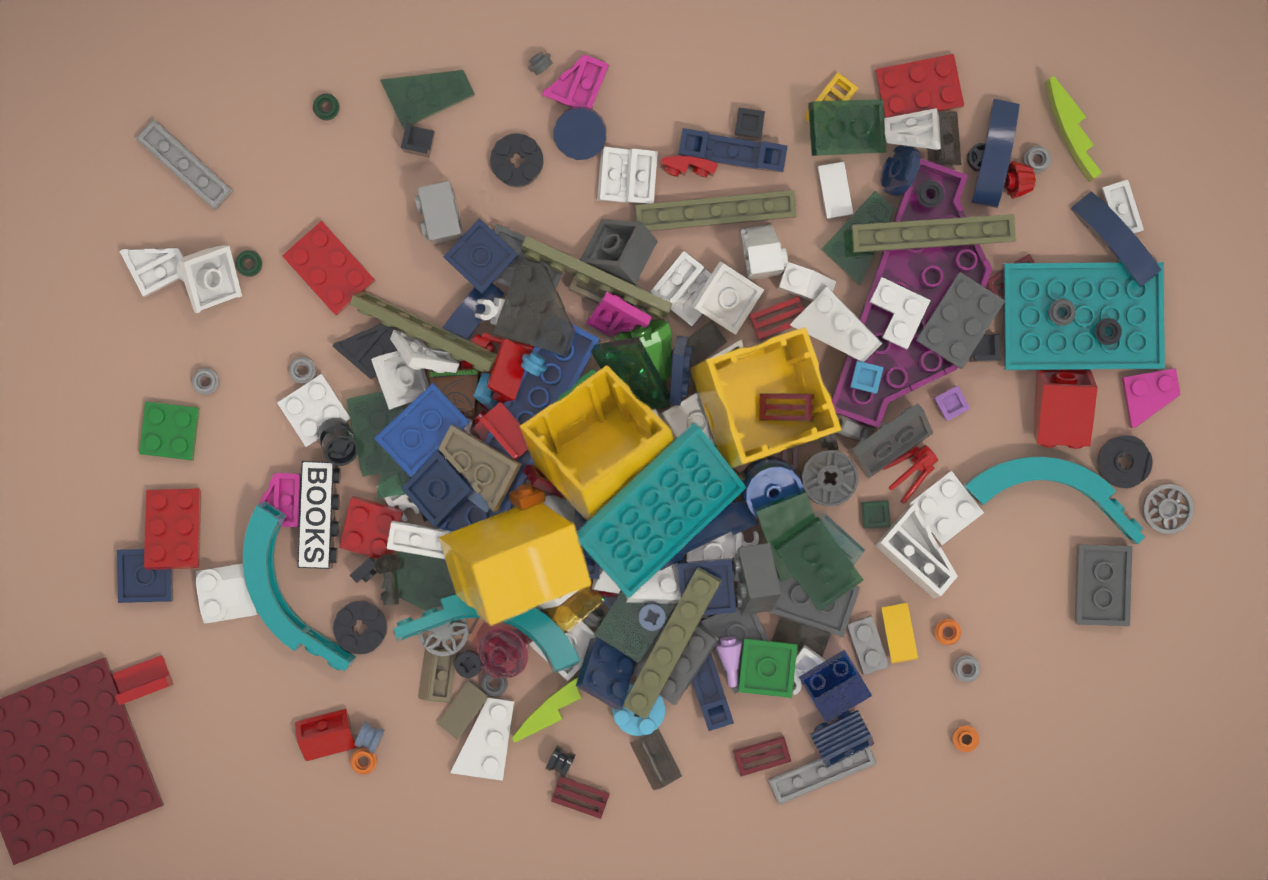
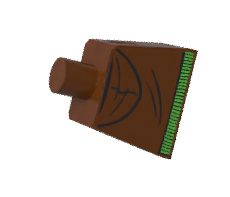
(458, 388)

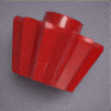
(1019, 179)

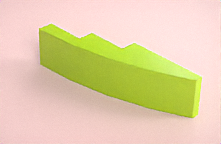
(1068, 118)
(549, 710)

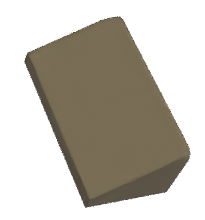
(437, 677)
(463, 709)

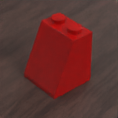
(1064, 408)

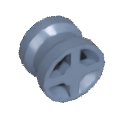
(652, 613)
(369, 737)

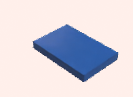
(420, 429)

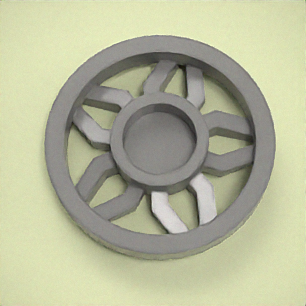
(1168, 509)
(444, 634)

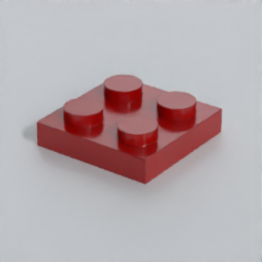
(368, 527)

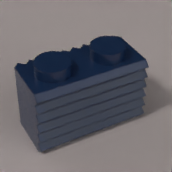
(841, 737)

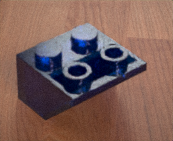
(835, 686)

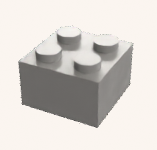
(440, 213)

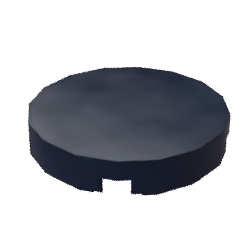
(580, 133)
(900, 170)

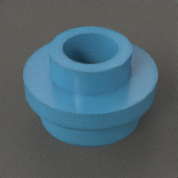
(533, 363)

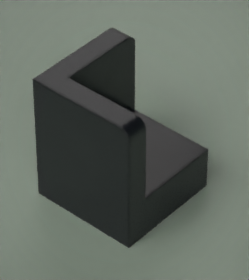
(417, 140)
(987, 349)

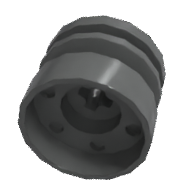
(813, 475)

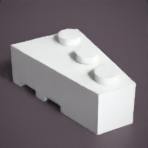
(762, 252)
(916, 552)

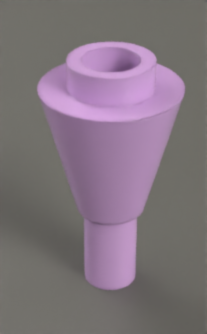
(729, 653)

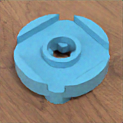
(637, 725)

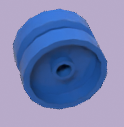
(769, 474)

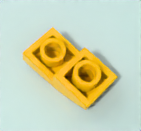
(899, 633)

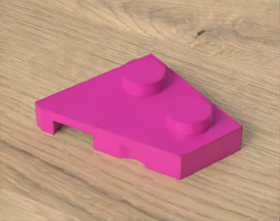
(579, 84)
(616, 316)
(1149, 393)
(285, 496)

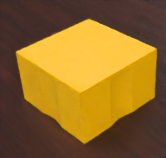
(732, 390)
(595, 441)
(515, 561)

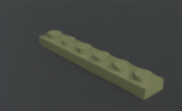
(717, 210)
(933, 233)
(587, 274)
(419, 328)
(672, 642)

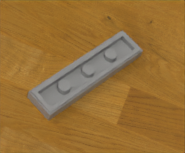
(184, 164)
(816, 775)

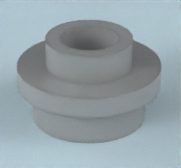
(1045, 158)
(294, 366)
(197, 381)
(975, 668)

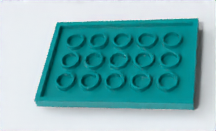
(1097, 294)
(660, 510)

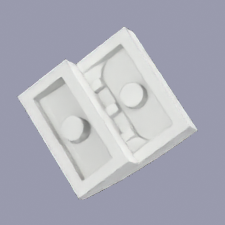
(627, 175)
(682, 286)

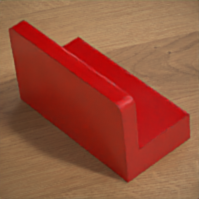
(507, 371)
(505, 430)
(142, 679)
(325, 735)

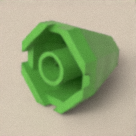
(657, 342)

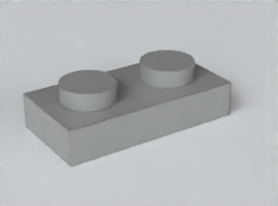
(867, 645)

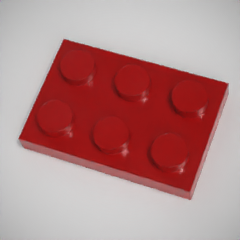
(920, 86)
(328, 267)
(172, 529)

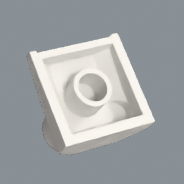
(209, 277)
(223, 594)

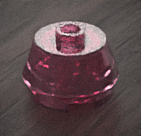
(503, 652)

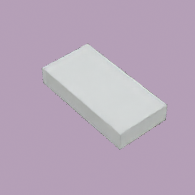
(835, 190)

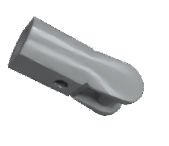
(853, 429)

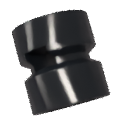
(338, 441)

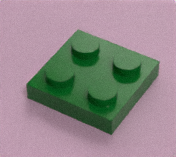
(169, 431)
(767, 668)

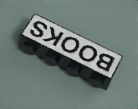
(317, 515)

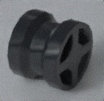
(971, 157)
(473, 660)
(560, 761)

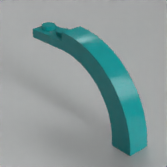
(1015, 471)
(268, 598)
(532, 623)

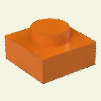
(526, 496)

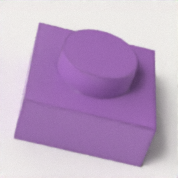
(951, 403)

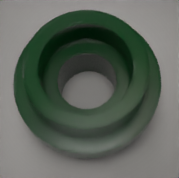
(322, 99)
(241, 259)

